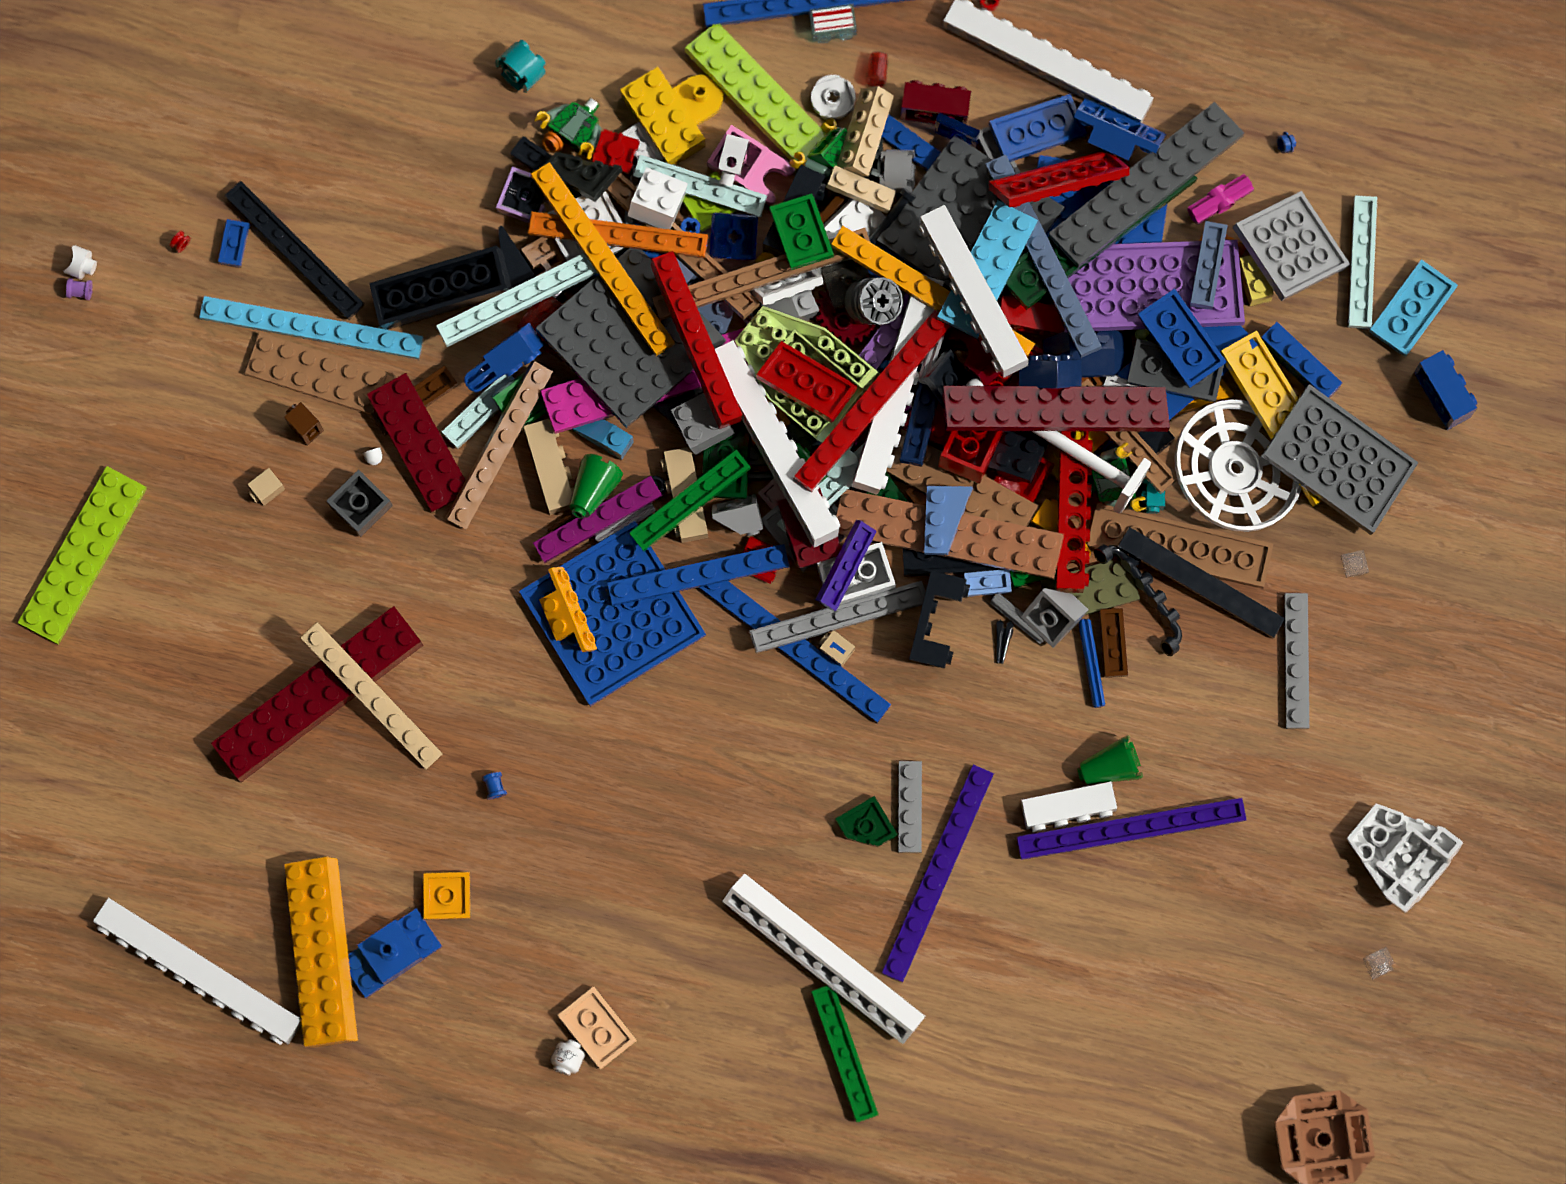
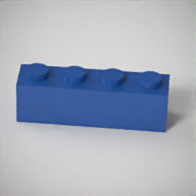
(1300, 361)

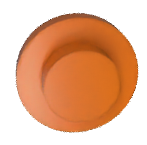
(552, 142)

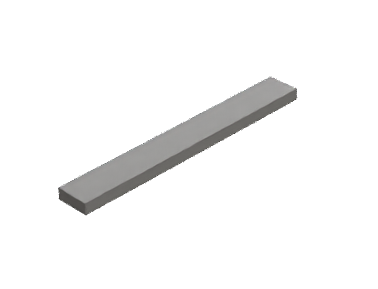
(845, 616)

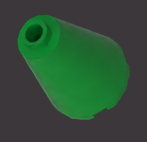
(593, 484)
(1112, 764)

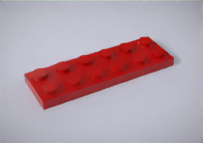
(1058, 178)

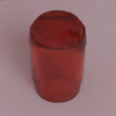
(877, 69)

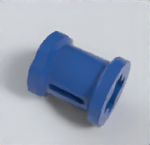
(689, 223)
(494, 785)

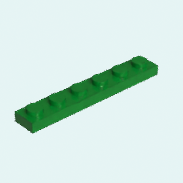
(690, 500)
(845, 1053)

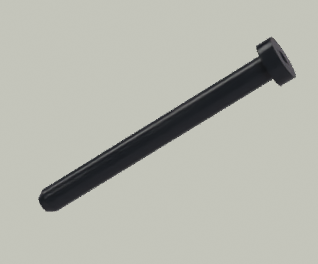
(892, 215)

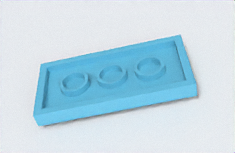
(1413, 308)

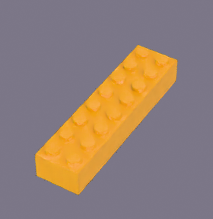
(321, 952)

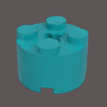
(521, 66)

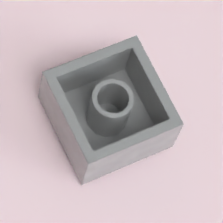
(699, 424)

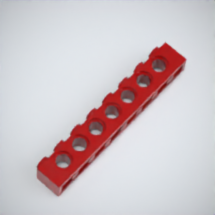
(1067, 581)

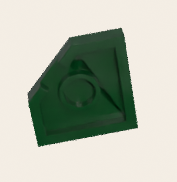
(867, 824)

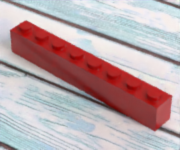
(696, 340)

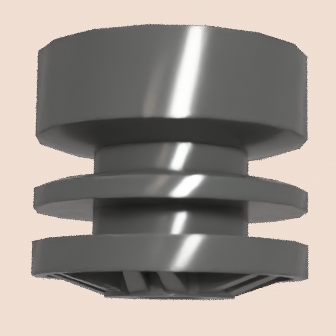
(862, 301)

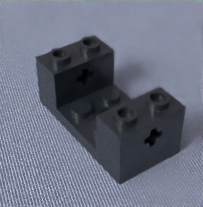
(946, 587)

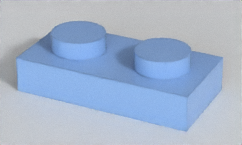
(988, 582)

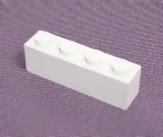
(1068, 806)

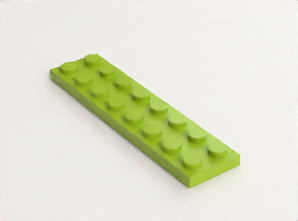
(755, 92)
(82, 555)

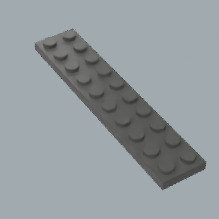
(1147, 185)

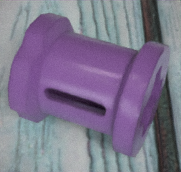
(79, 289)

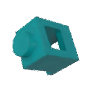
(1153, 499)

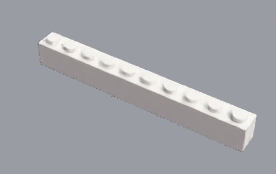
(1046, 61)
(884, 427)
(776, 447)
(823, 958)
(198, 971)

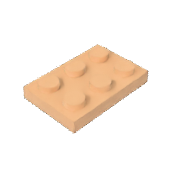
(597, 1028)

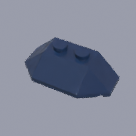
(1106, 362)

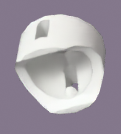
(81, 263)

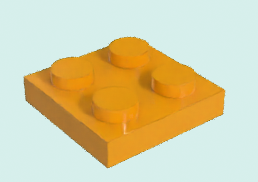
(447, 896)

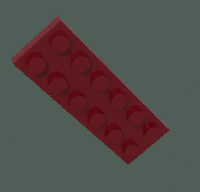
(418, 441)

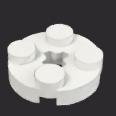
(822, 91)

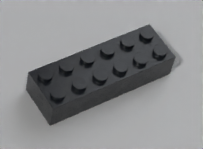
(440, 287)

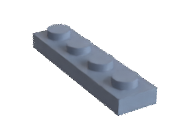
(1208, 265)

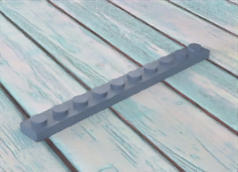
(1052, 273)

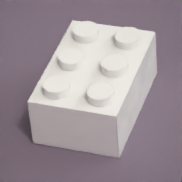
(870, 578)

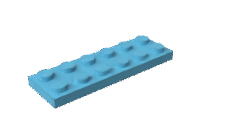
(996, 256)

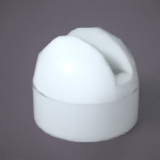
(373, 456)

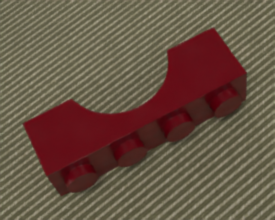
(978, 361)

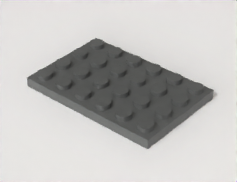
(1339, 459)

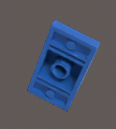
(1116, 131)
(391, 952)

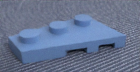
(943, 513)

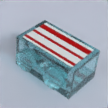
(833, 23)

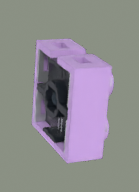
(521, 196)

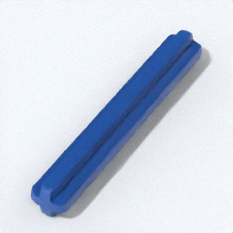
(1091, 663)

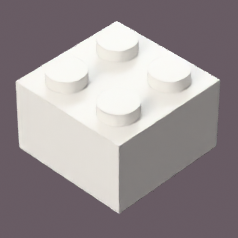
(657, 199)

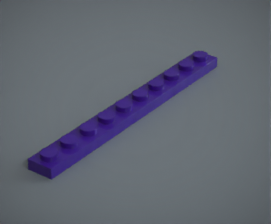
(1131, 828)
(937, 873)

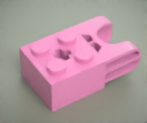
(757, 164)

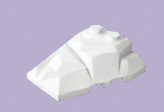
(1402, 853)

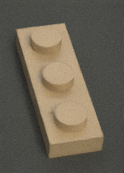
(860, 189)

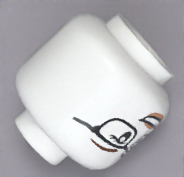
(567, 1057)

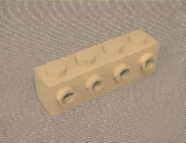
(865, 130)

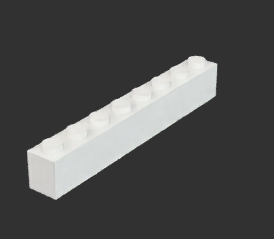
(974, 291)

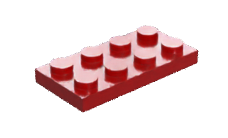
(806, 382)

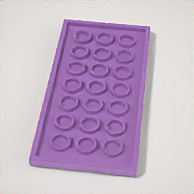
(1138, 274)

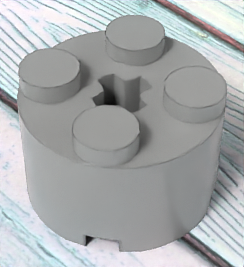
(898, 170)

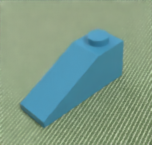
(607, 437)

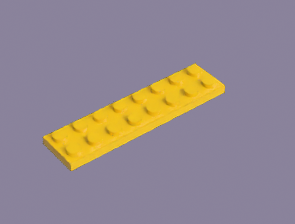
(1262, 386)

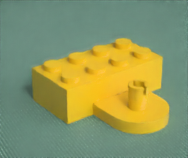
(674, 113)

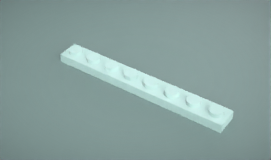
(515, 300)

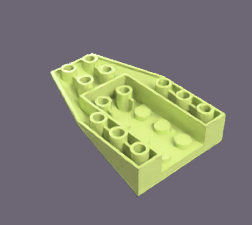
(770, 328)

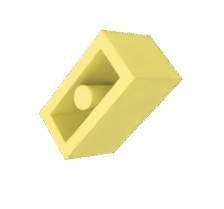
(1254, 282)

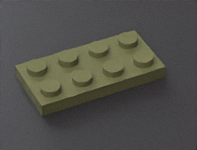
(1107, 588)

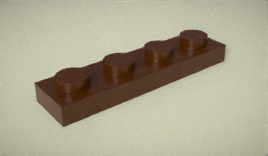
(429, 391)

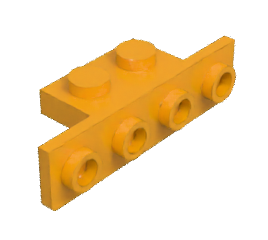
(565, 613)

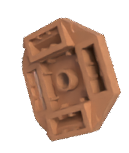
(1348, 1133)

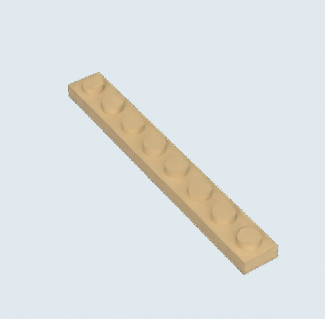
(371, 695)

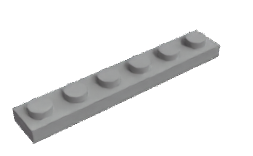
(1296, 660)

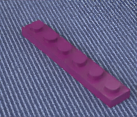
(602, 518)

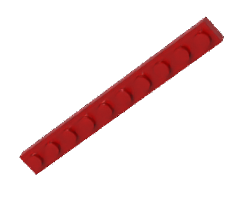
(871, 402)

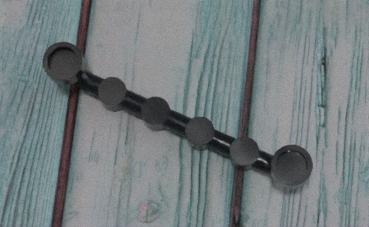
(1170, 644)

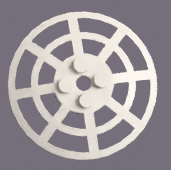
(1221, 473)

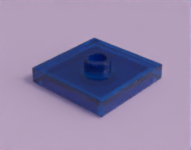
(949, 127)

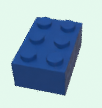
(1445, 389)

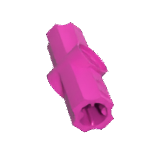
(1220, 199)

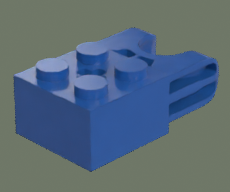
(505, 358)

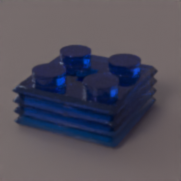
(743, 247)

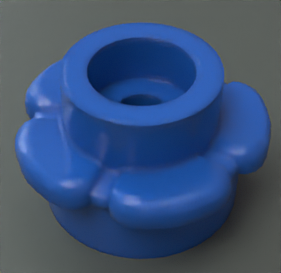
(1286, 143)

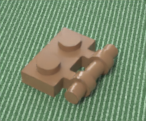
(540, 252)

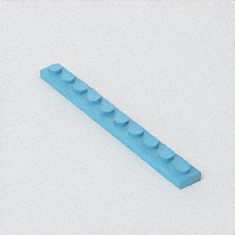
(311, 327)

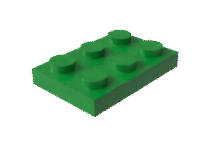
(801, 232)

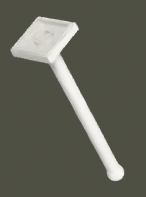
(1128, 483)

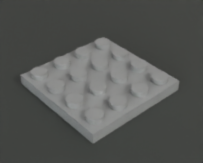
(1291, 245)

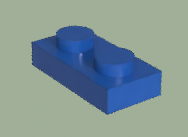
(233, 243)

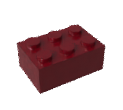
(924, 102)

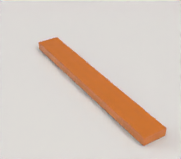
(625, 235)

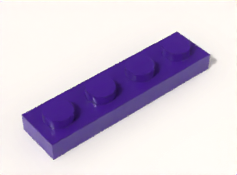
(846, 565)

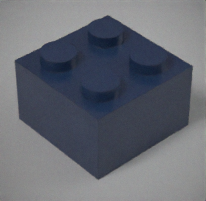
(1051, 372)

